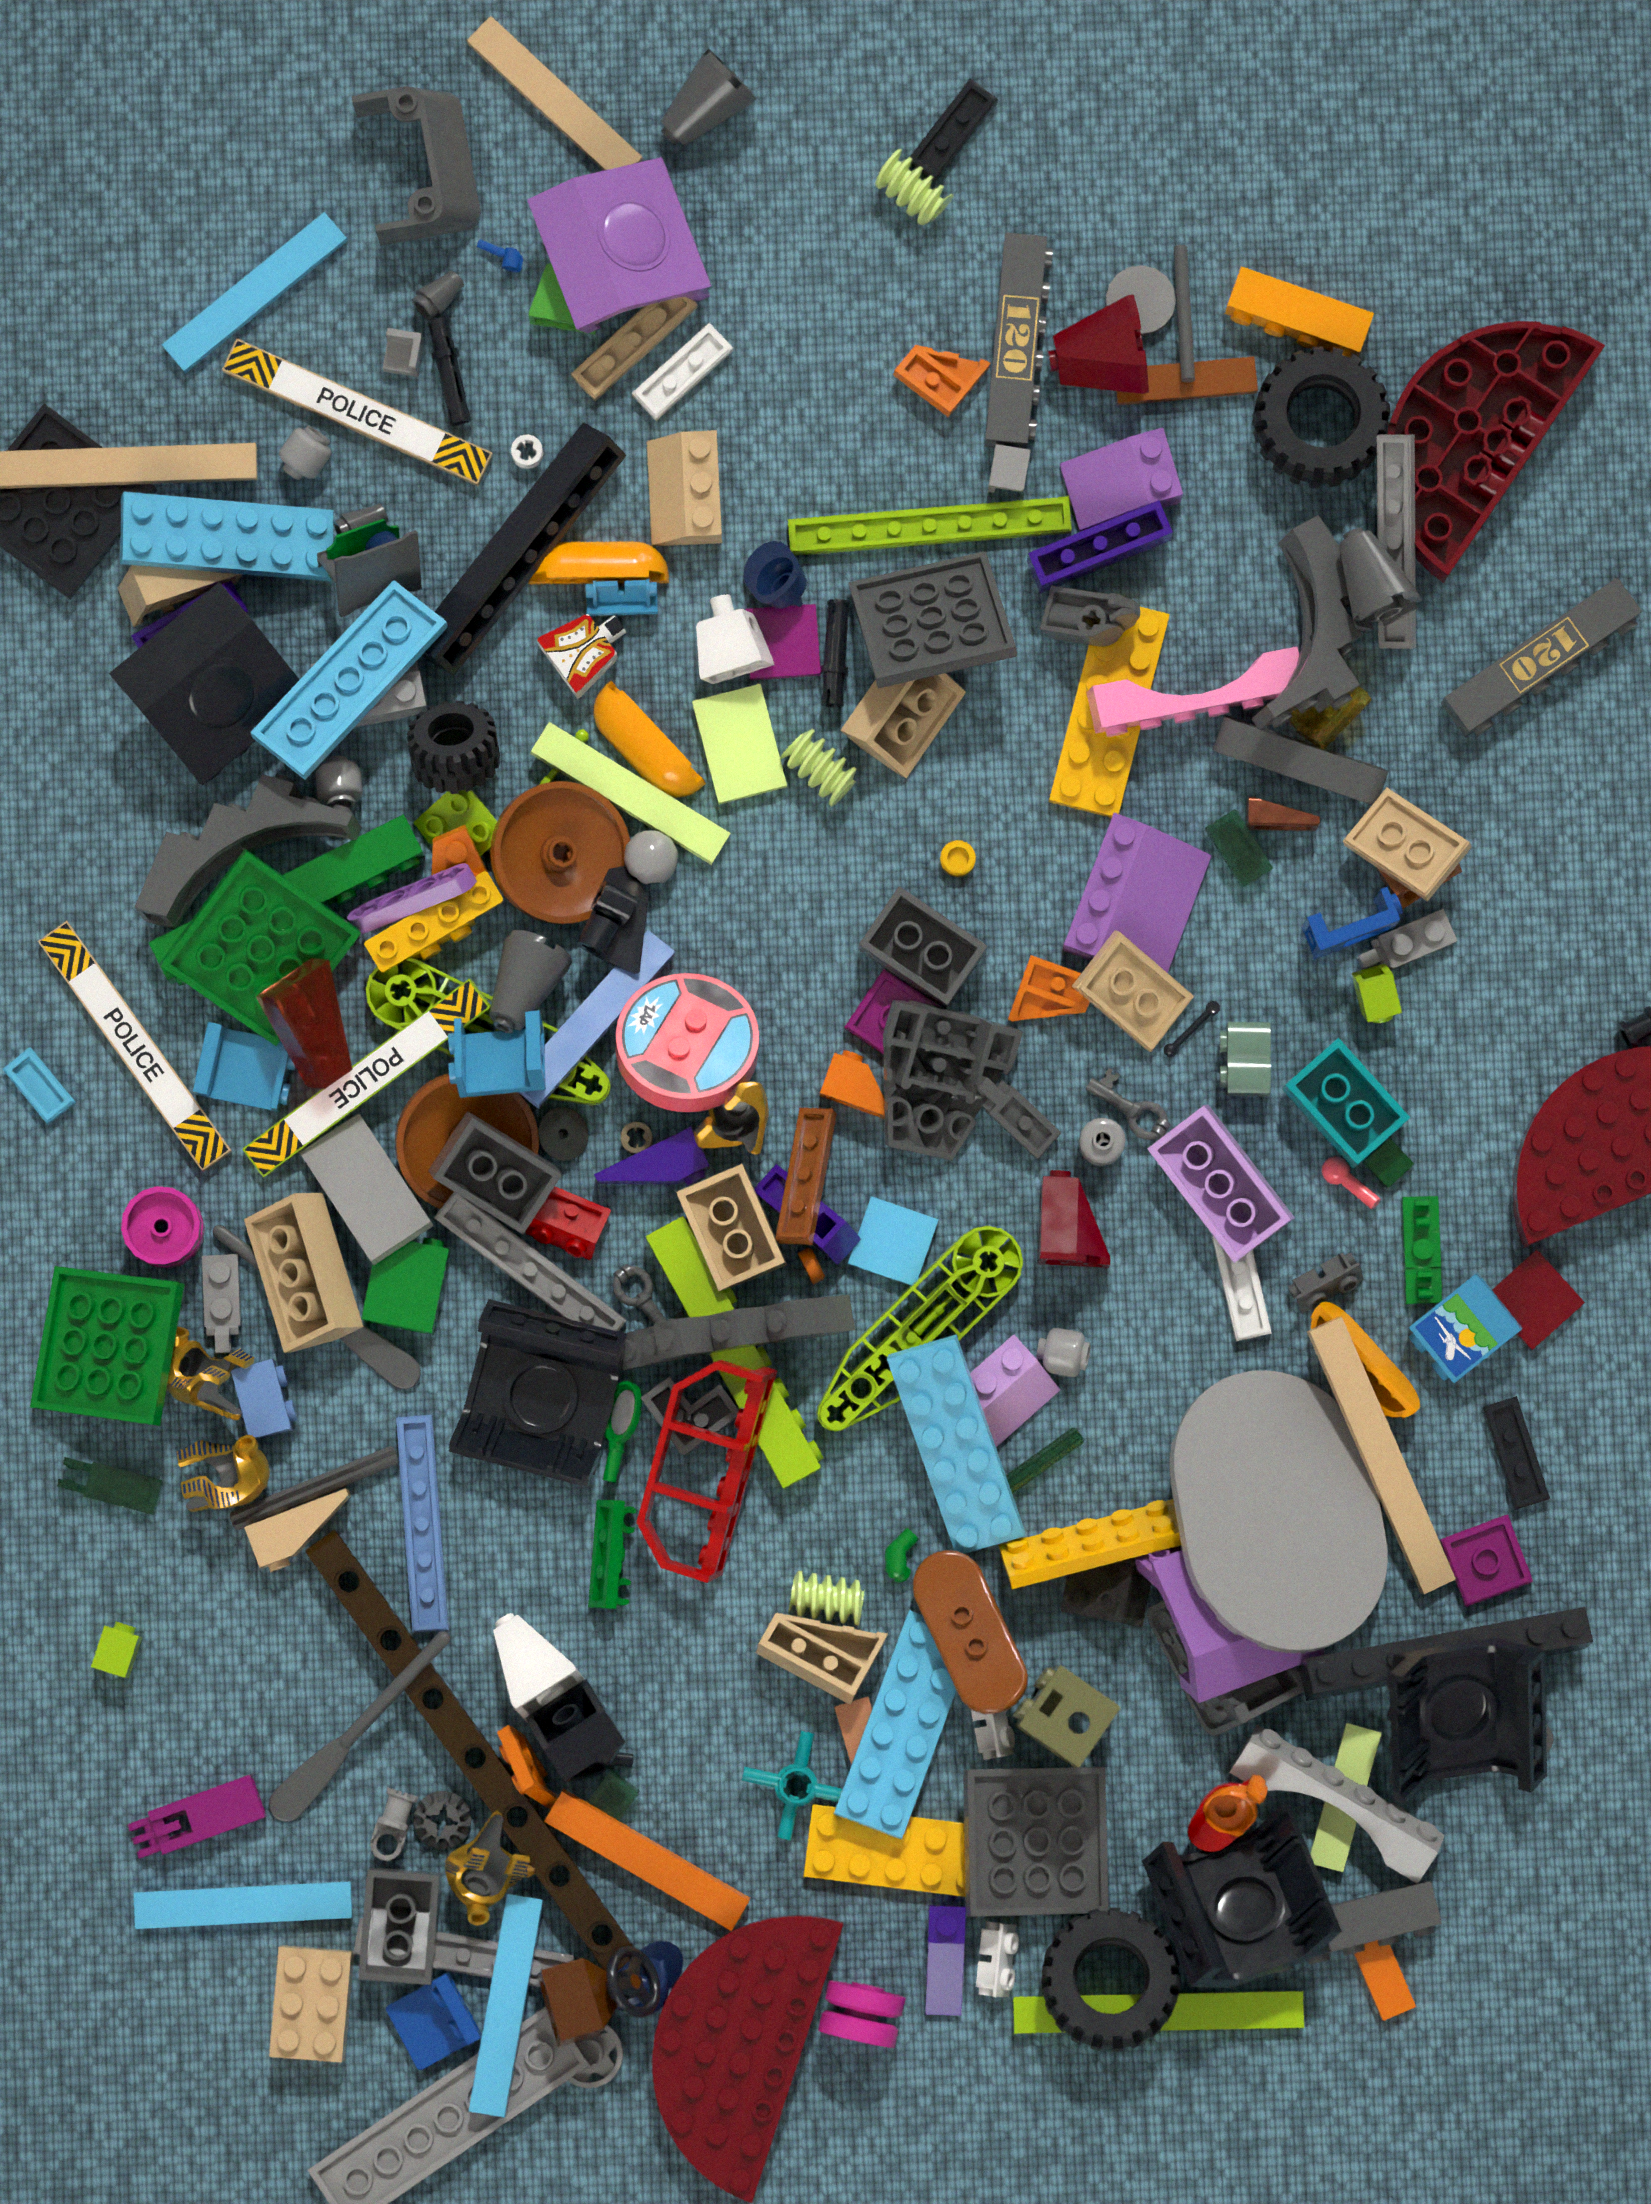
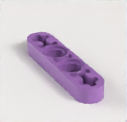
(412, 898)

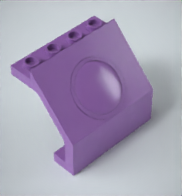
(619, 242)
(1215, 1655)

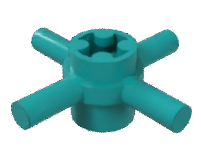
(779, 1781)

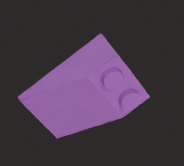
(1121, 478)

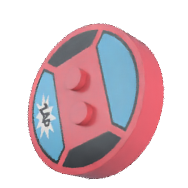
(686, 1042)

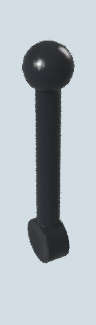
(1211, 1009)

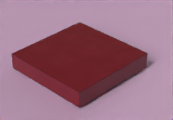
(1537, 1298)

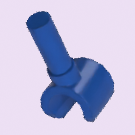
(511, 257)

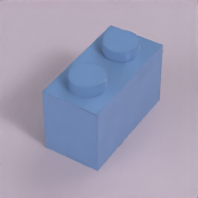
(263, 1399)

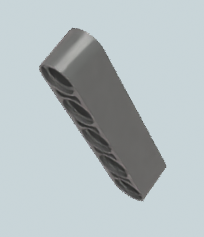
(1300, 760)

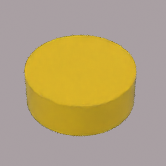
(957, 858)

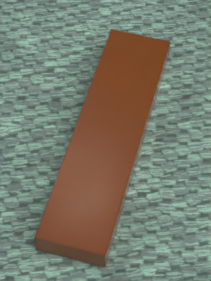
(1212, 379)
(806, 1176)

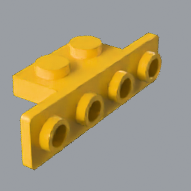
(428, 929)

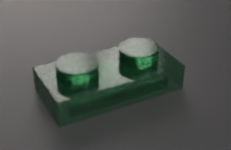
(1238, 848)

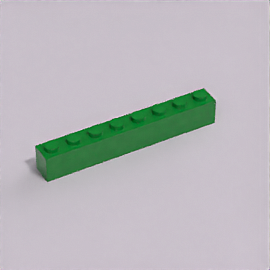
(339, 872)

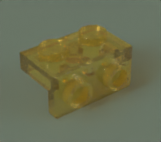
(1327, 725)

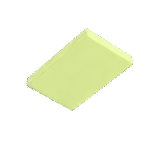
(739, 744)

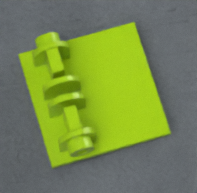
(455, 811)

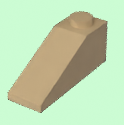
(287, 1533)

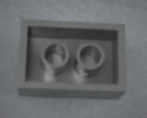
(922, 947)
(495, 1172)

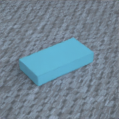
(39, 1085)

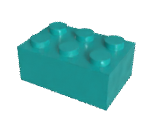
(1346, 1103)

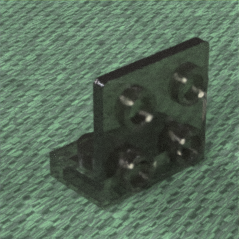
(1108, 1593)

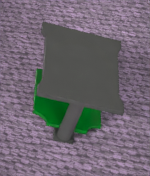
(368, 561)

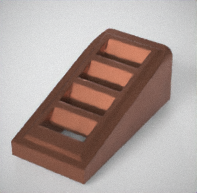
(1276, 817)

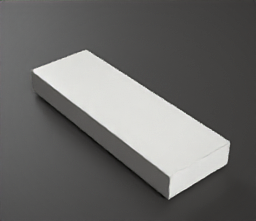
(682, 371)
(1243, 1294)

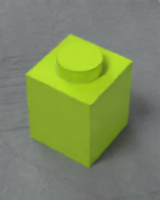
(1376, 993)
(117, 1650)

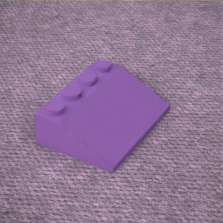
(1140, 888)

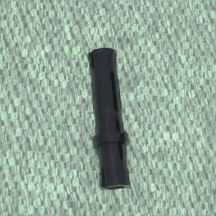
(445, 356)
(834, 666)

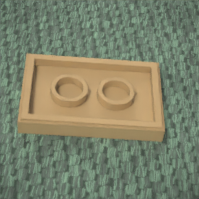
(1407, 844)
(1132, 991)

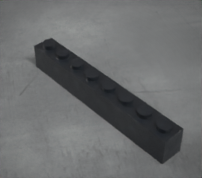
(522, 544)
(1371, 1665)

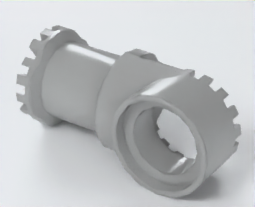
(393, 1822)

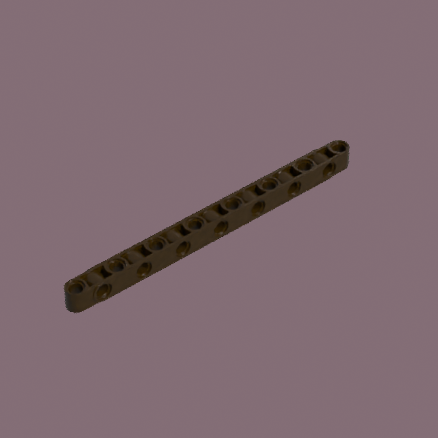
(458, 1736)

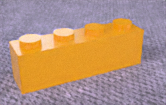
(1297, 313)

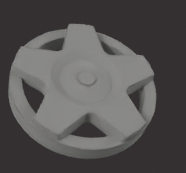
(597, 2054)

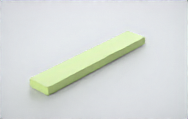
(630, 793)

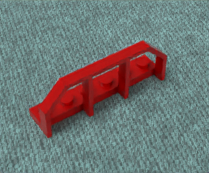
(730, 1487)

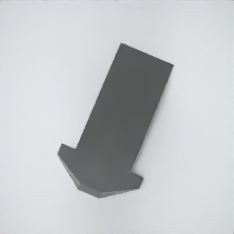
(1088, 616)

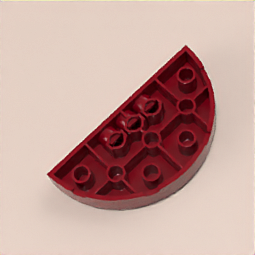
(1478, 421)
(1586, 1147)
(735, 2042)

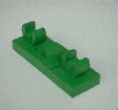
(1421, 1250)
(608, 1554)

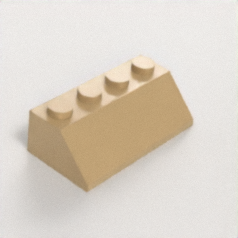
(303, 1272)

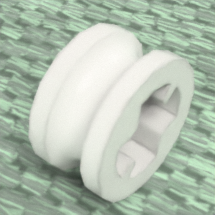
(516, 454)

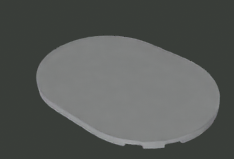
(1277, 1512)

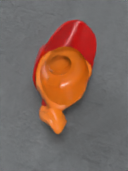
(1226, 1813)

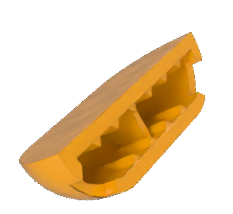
(601, 562)
(644, 744)
(1390, 1385)

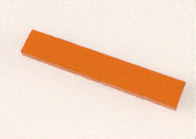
(647, 1859)

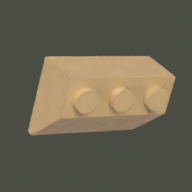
(684, 489)
(902, 719)
(731, 1228)

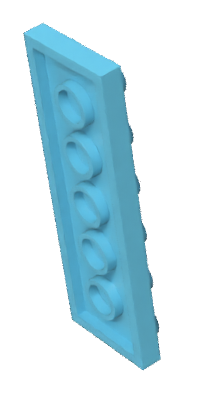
(224, 536)
(349, 679)
(956, 1445)
(899, 1734)

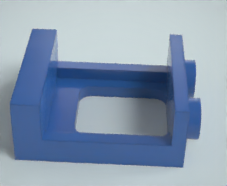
(1324, 942)

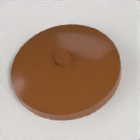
(556, 850)
(432, 1118)

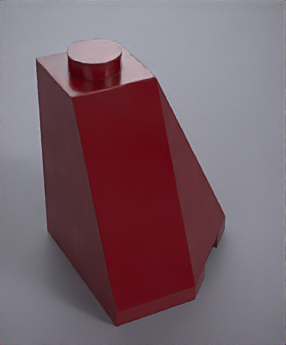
(1103, 350)
(1068, 1225)

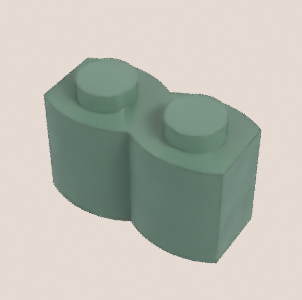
(1247, 1059)

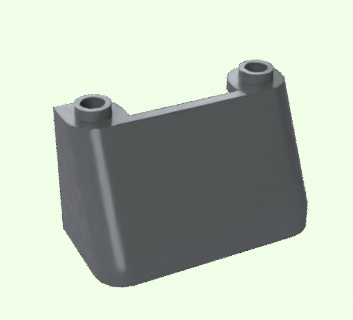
(1230, 1708)

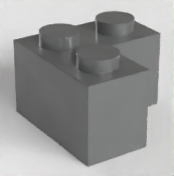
(710, 1412)

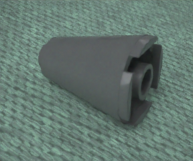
(705, 100)
(1374, 581)
(525, 978)

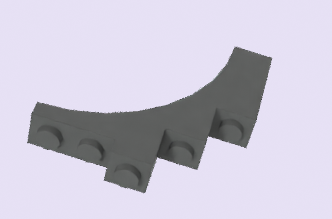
(1328, 630)
(190, 863)
(737, 1330)

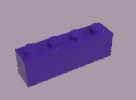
(1099, 546)

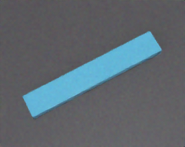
(254, 292)
(243, 1905)
(506, 2005)

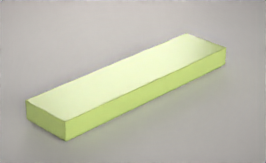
(1335, 1827)

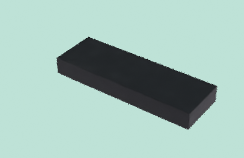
(953, 130)
(1515, 1453)

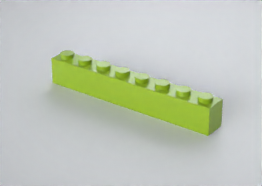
(692, 1281)

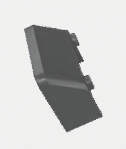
(453, 198)

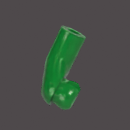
(895, 1556)

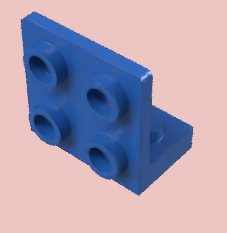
(433, 2021)

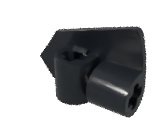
(617, 921)

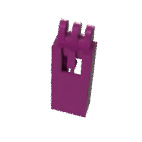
(208, 1813)

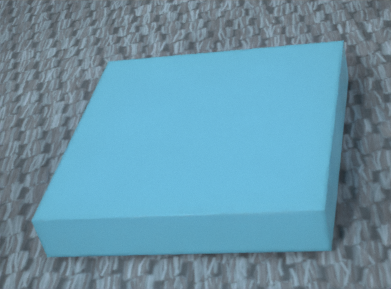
(893, 1241)

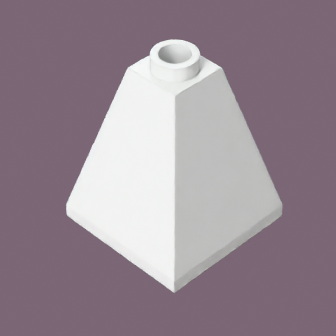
(531, 1666)

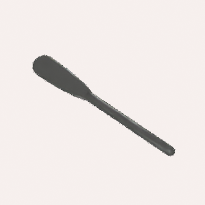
(374, 1349)
(313, 1775)

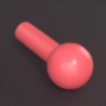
(1337, 1171)

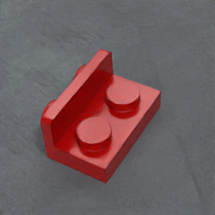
(569, 1223)

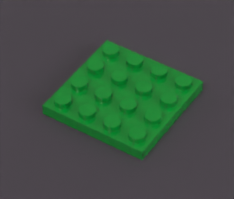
(251, 937)
(107, 1345)

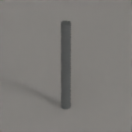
(1184, 313)

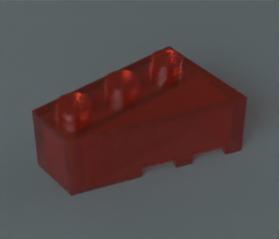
(309, 1022)

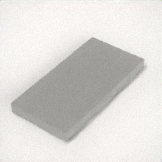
(366, 1189)

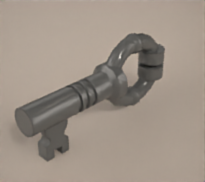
(1131, 1110)
(643, 1299)

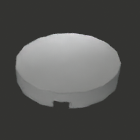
(1152, 295)

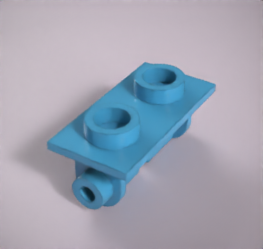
(634, 598)

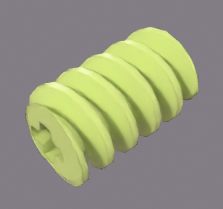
(911, 189)
(820, 766)
(827, 1597)

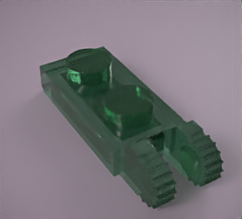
(115, 1486)

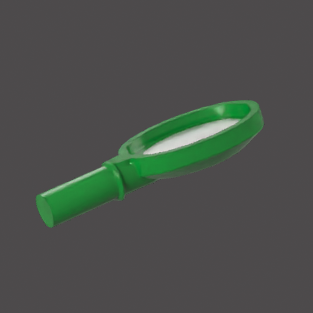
(621, 1426)

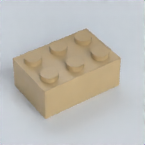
(311, 2003)

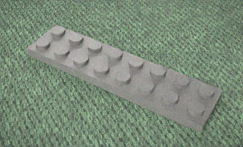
(438, 2123)

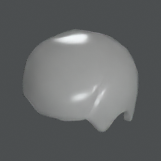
(651, 857)

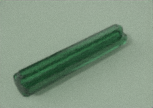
(1044, 1459)

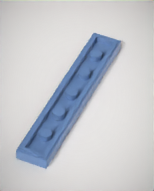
(597, 1016)
(422, 1523)

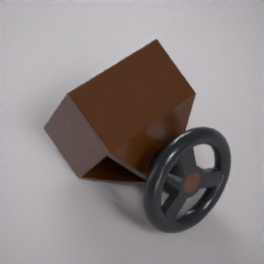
(585, 1996)

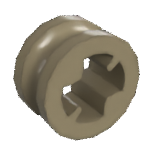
(625, 1139)

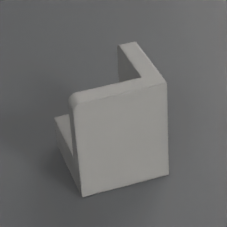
(403, 352)
(1009, 468)

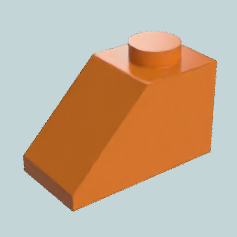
(853, 1084)

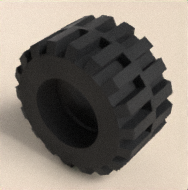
(453, 747)

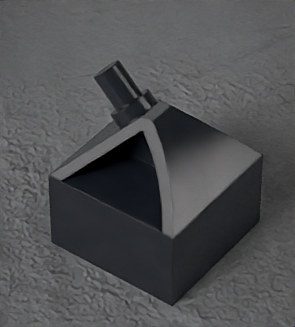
(579, 1734)

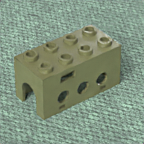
(1047, 1714)

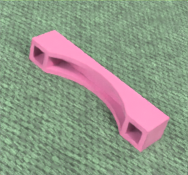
(1126, 704)

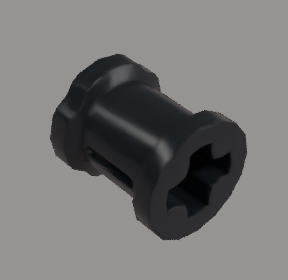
(1636, 1029)

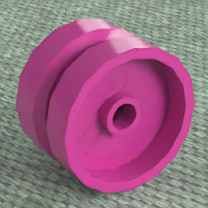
(184, 1229)
(863, 2007)

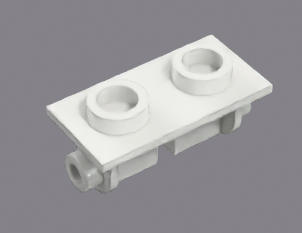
(995, 1738)
(997, 1976)

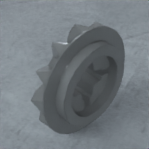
(456, 1810)

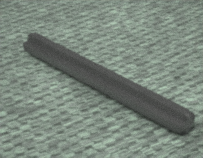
(314, 1488)

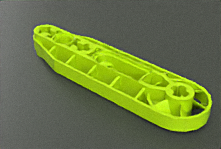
(391, 1015)
(904, 1338)

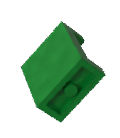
(407, 1287)

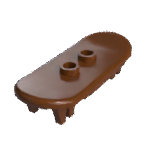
(969, 1632)

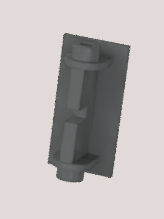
(1341, 1277)

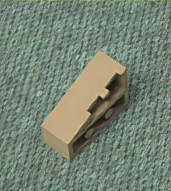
(156, 588)
(821, 1653)

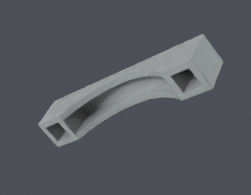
(1401, 1838)

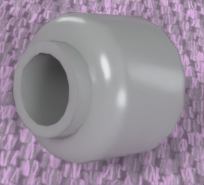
(305, 453)
(339, 782)
(1092, 1150)
(1064, 1352)

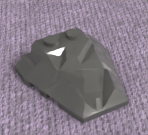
(930, 1073)

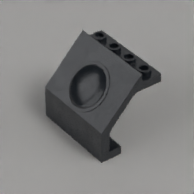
(206, 682)
(540, 1393)
(1467, 1714)
(1245, 1905)

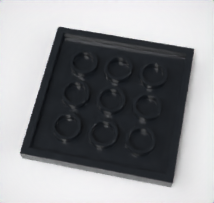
(60, 529)

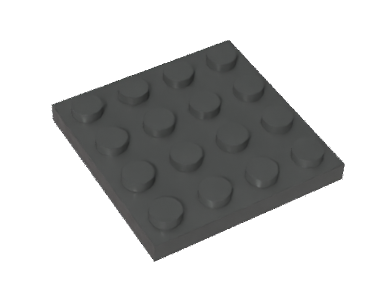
(932, 619)
(1035, 1841)

